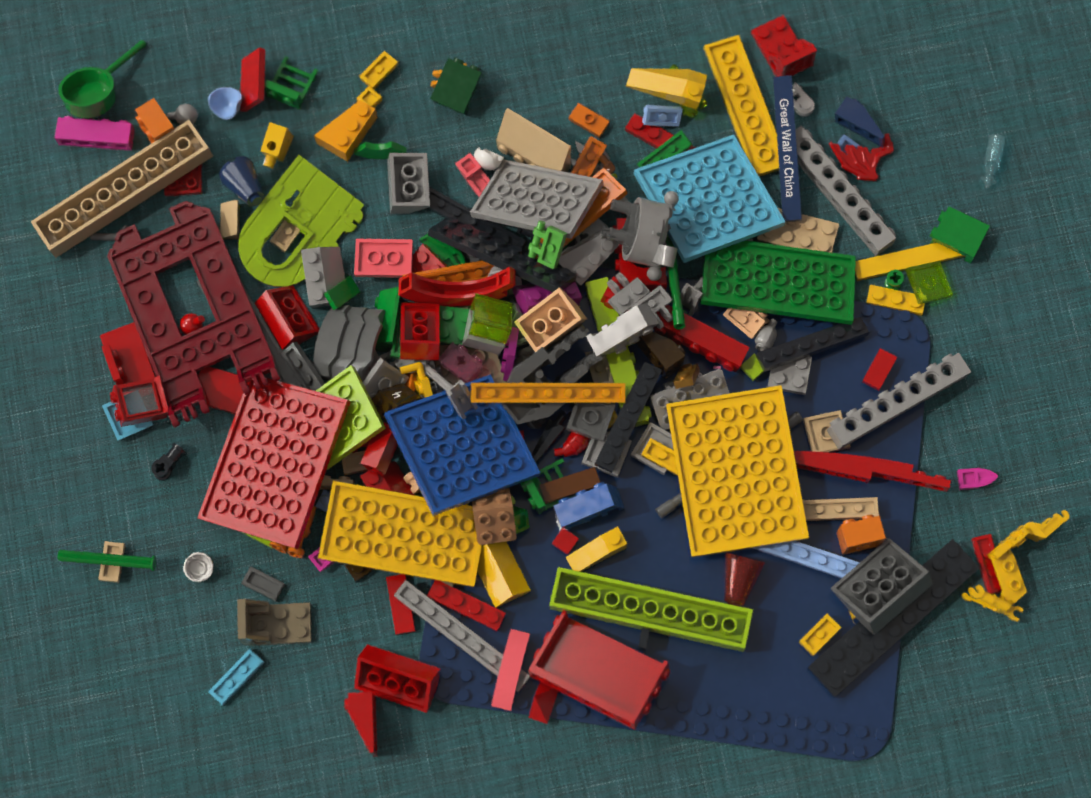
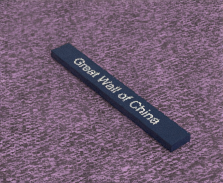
(787, 148)

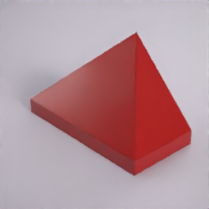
(543, 703)

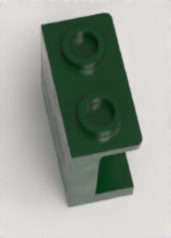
(456, 85)

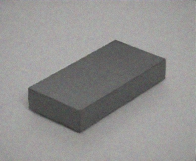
(263, 584)

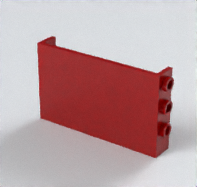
(598, 671)

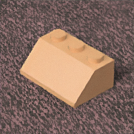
(550, 320)

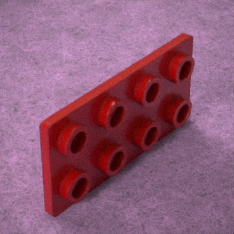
(126, 355)

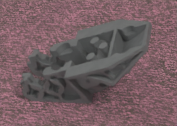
(530, 372)

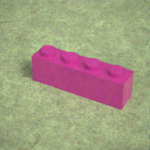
(94, 133)

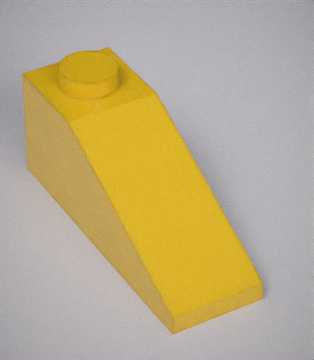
(597, 550)

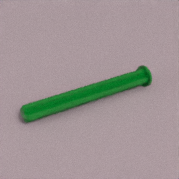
(107, 559)

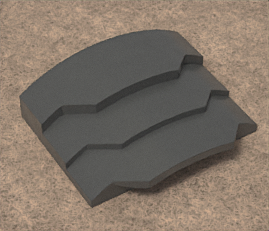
(347, 339)

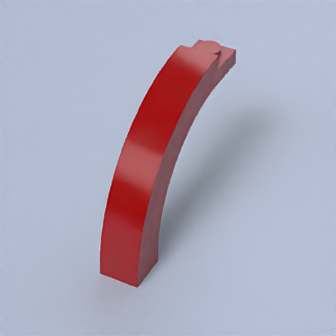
(455, 293)

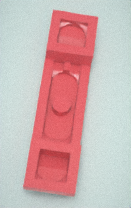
(473, 173)
(510, 670)

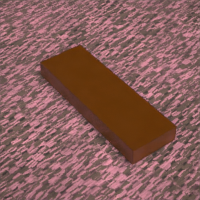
(569, 485)

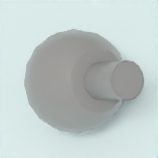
(183, 113)

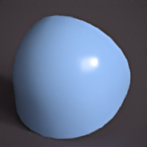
(225, 102)

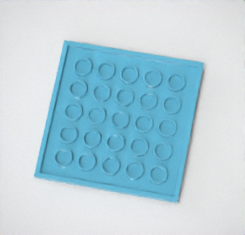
(717, 194)

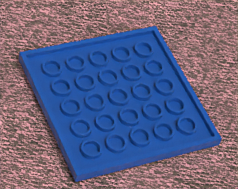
(460, 457)

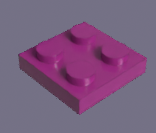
(509, 353)

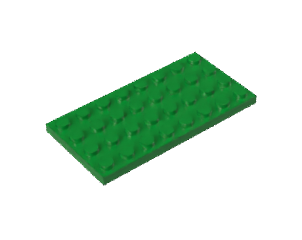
(781, 281)

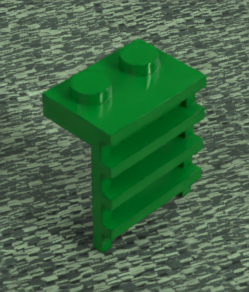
(287, 95)
(533, 488)

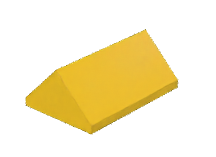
(501, 573)

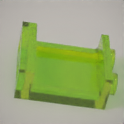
(491, 318)

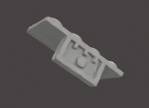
(705, 386)

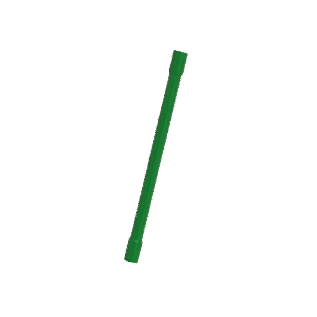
(677, 313)

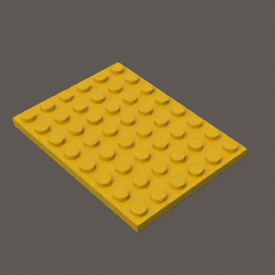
(737, 471)

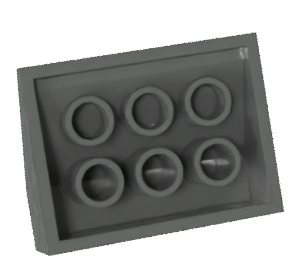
(882, 585)

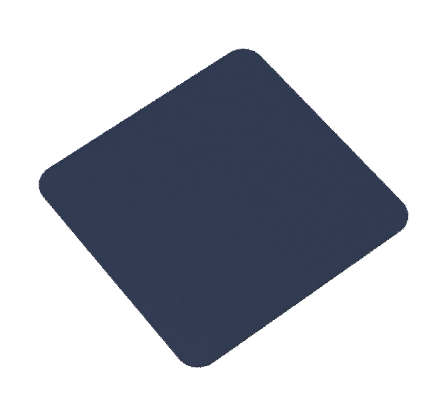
(712, 691)

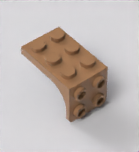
(494, 518)

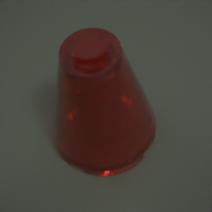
(740, 578)

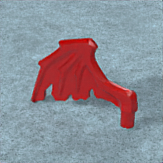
(860, 160)

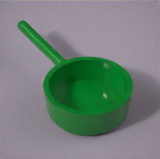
(91, 90)

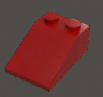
(419, 331)
(362, 711)

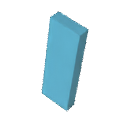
(236, 677)

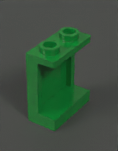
(959, 233)

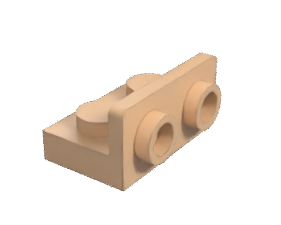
(747, 321)

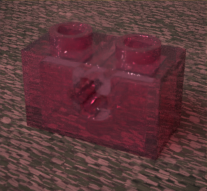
(454, 355)

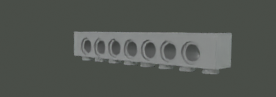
(827, 186)
(957, 371)

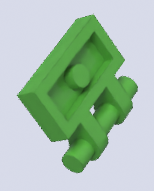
(552, 244)

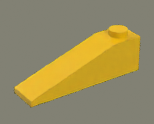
(674, 85)

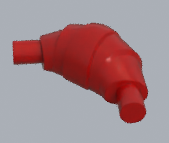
(573, 445)

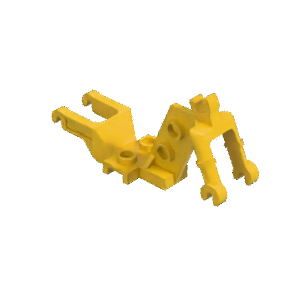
(1008, 570)

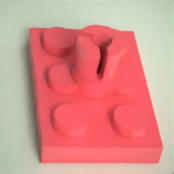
(383, 257)

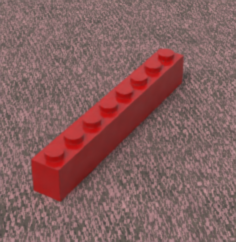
(697, 337)

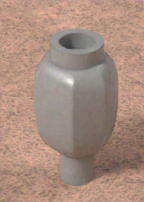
(766, 336)

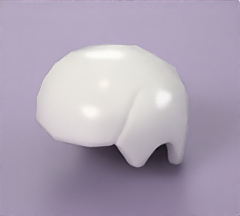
(488, 159)
(198, 567)

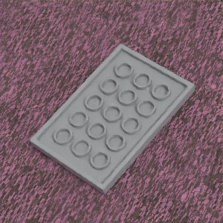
(530, 193)

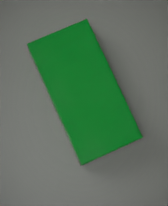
(342, 292)

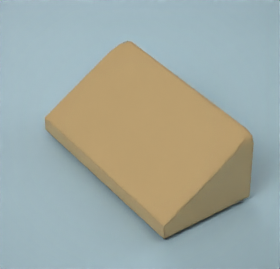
(230, 219)

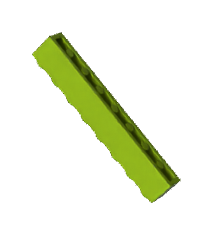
(620, 364)

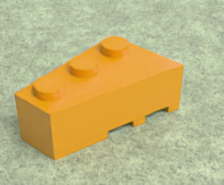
(347, 130)

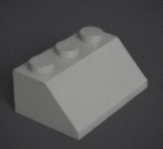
(408, 182)
(322, 271)

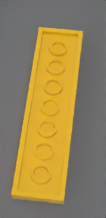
(744, 103)

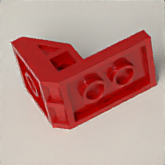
(782, 48)

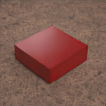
(565, 541)

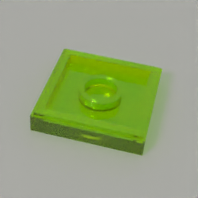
(929, 282)

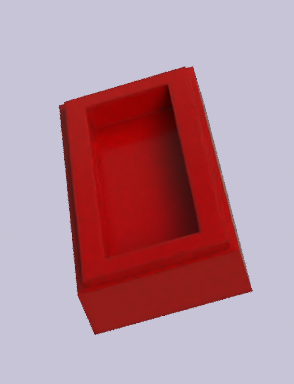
(879, 369)

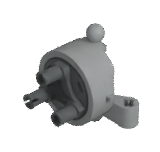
(645, 232)

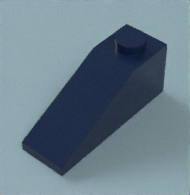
(856, 118)

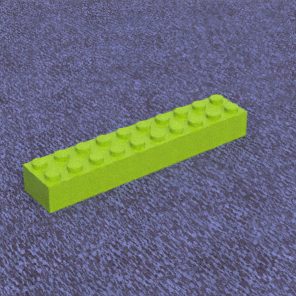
(651, 609)

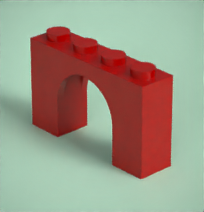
(632, 271)
(380, 451)

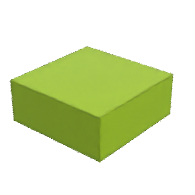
(752, 367)

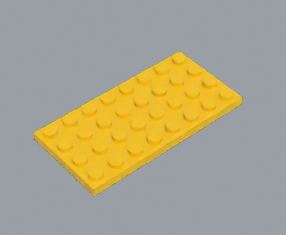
(399, 535)

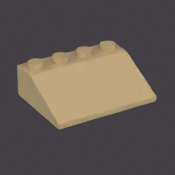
(532, 144)

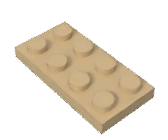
(805, 234)

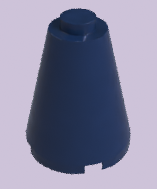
(242, 180)

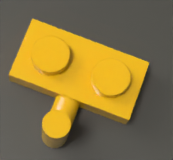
(422, 384)

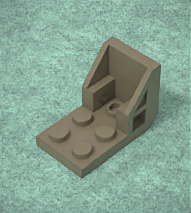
(273, 624)

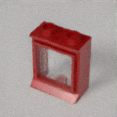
(139, 402)

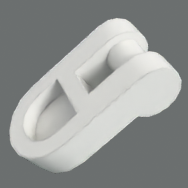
(804, 105)

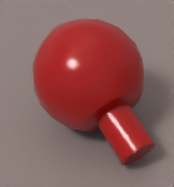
(191, 322)

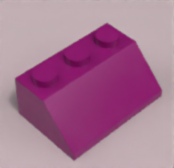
(531, 294)

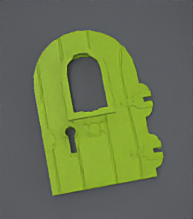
(319, 212)

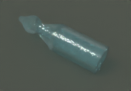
(993, 158)

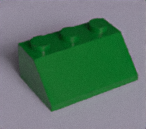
(388, 301)

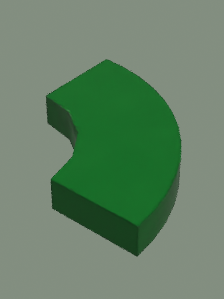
(378, 151)

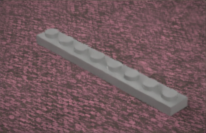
(454, 630)

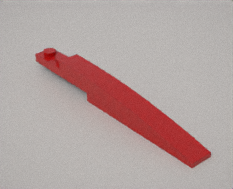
(862, 468)

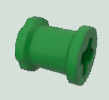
(898, 277)

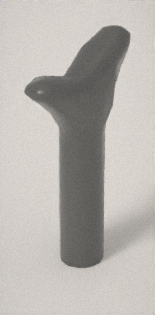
(105, 236)

